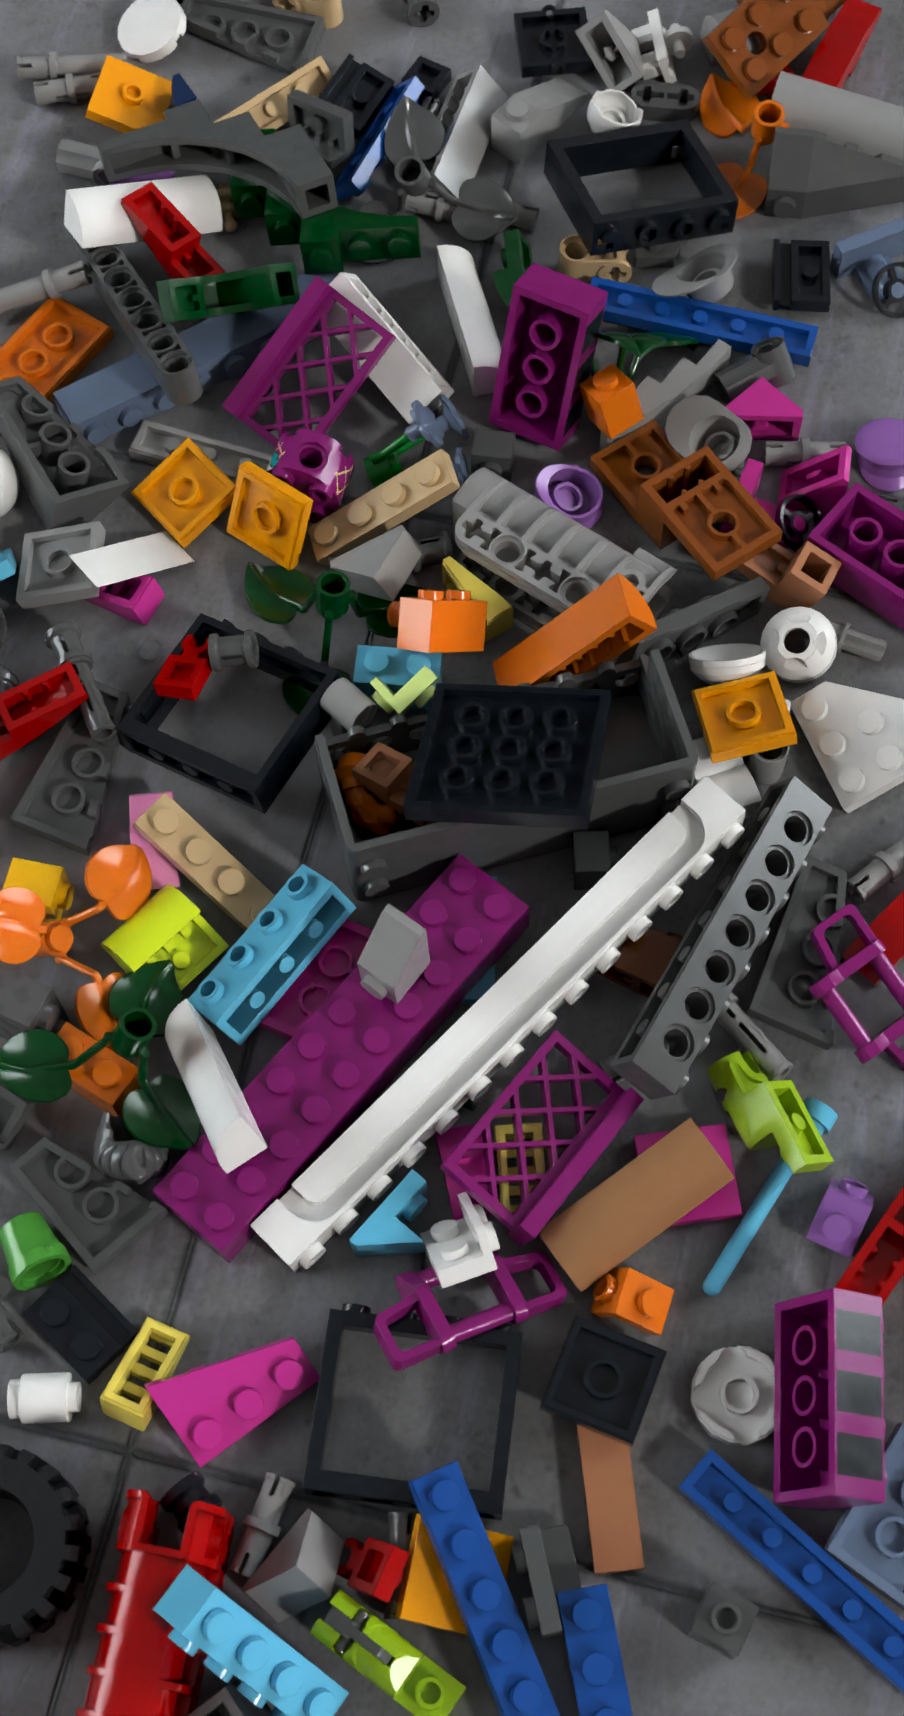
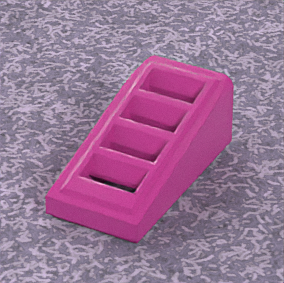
(139, 602)

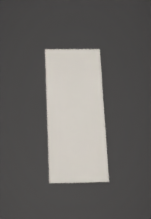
(131, 559)

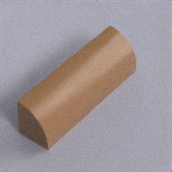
(635, 1204)

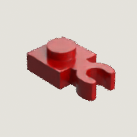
(186, 673)
(374, 1567)

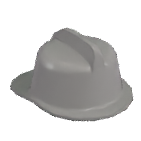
(702, 277)
(707, 422)

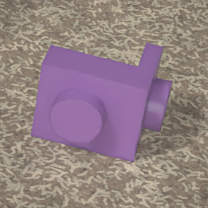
(841, 1215)

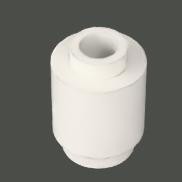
(43, 1398)

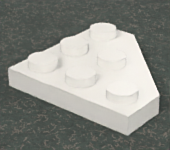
(854, 739)

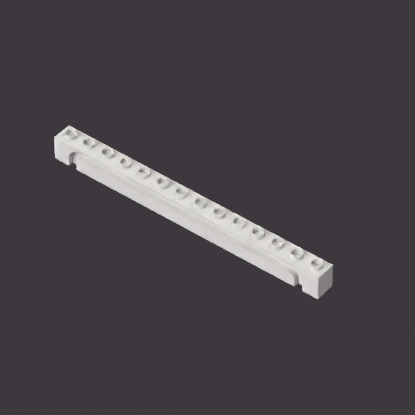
(499, 1025)

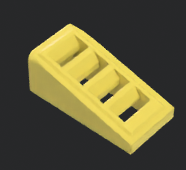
(499, 611)
(504, 1133)
(125, 1410)

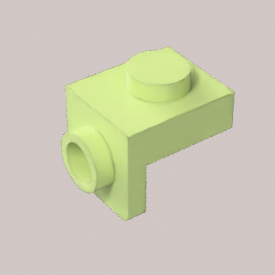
(416, 691)

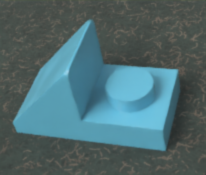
(384, 1231)

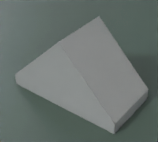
(612, 50)
(380, 564)
(298, 1569)

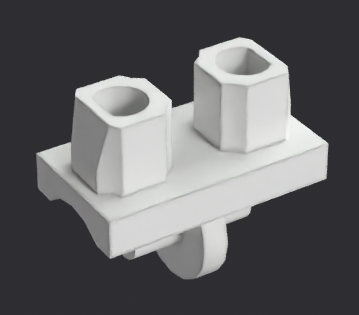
(666, 43)

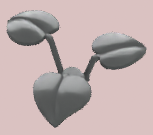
(417, 137)

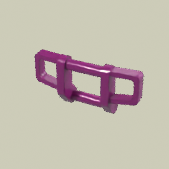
(824, 988)
(512, 1307)

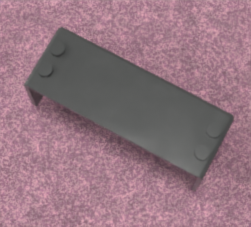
(641, 777)

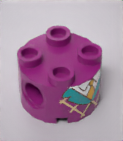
(313, 467)

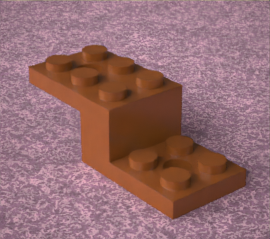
(783, 33)
(685, 499)

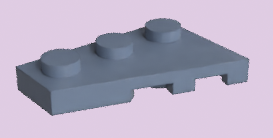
(872, 1536)

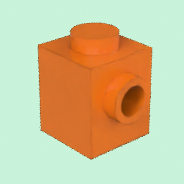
(611, 401)

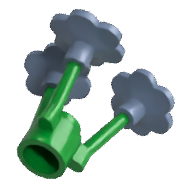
(386, 462)

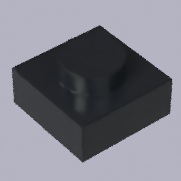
(431, 74)

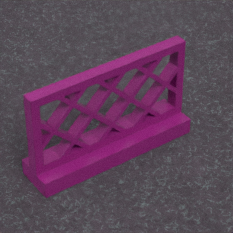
(287, 345)
(572, 1163)

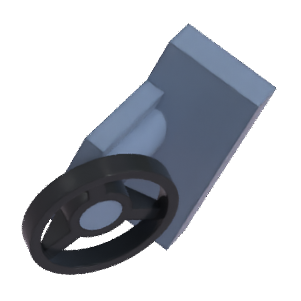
(870, 260)

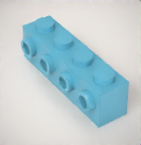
(271, 954)
(245, 1648)

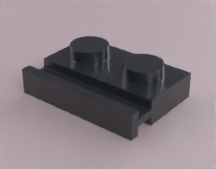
(358, 90)
(801, 275)
(81, 1324)

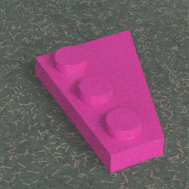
(231, 1397)

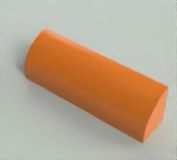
(580, 637)

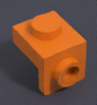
(632, 1299)

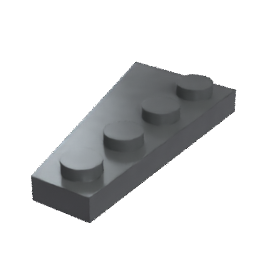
(258, 31)

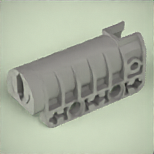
(544, 551)

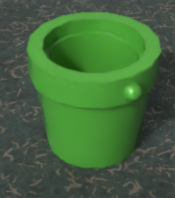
(32, 1252)

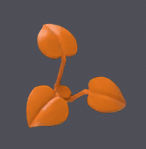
(722, 114)
(121, 882)

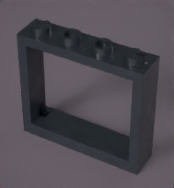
(634, 148)
(257, 791)
(394, 1491)

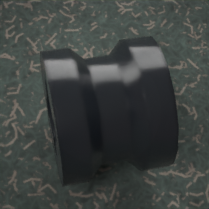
(183, 1494)

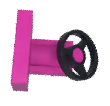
(791, 522)

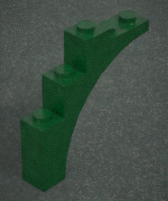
(329, 236)

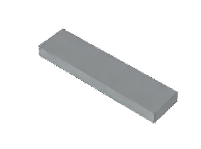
(157, 441)

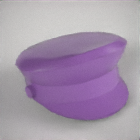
(881, 453)
(571, 491)

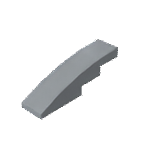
(682, 382)

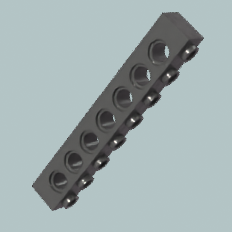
(777, 835)

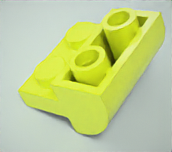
(166, 930)

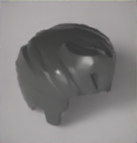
(123, 1155)

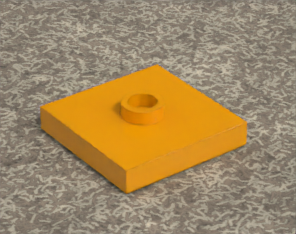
(128, 97)
(185, 492)
(269, 515)
(743, 717)
(424, 1589)

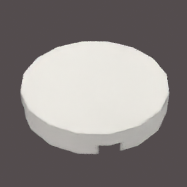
(151, 29)
(735, 1395)

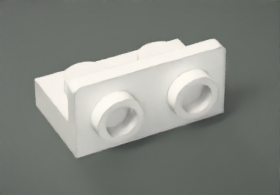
(463, 1246)

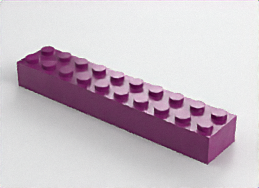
(345, 1060)

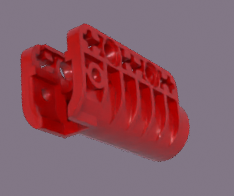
(136, 1662)

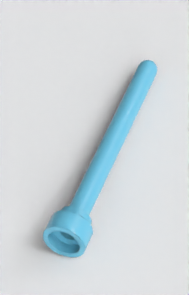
(824, 1119)

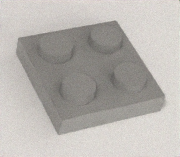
(48, 572)

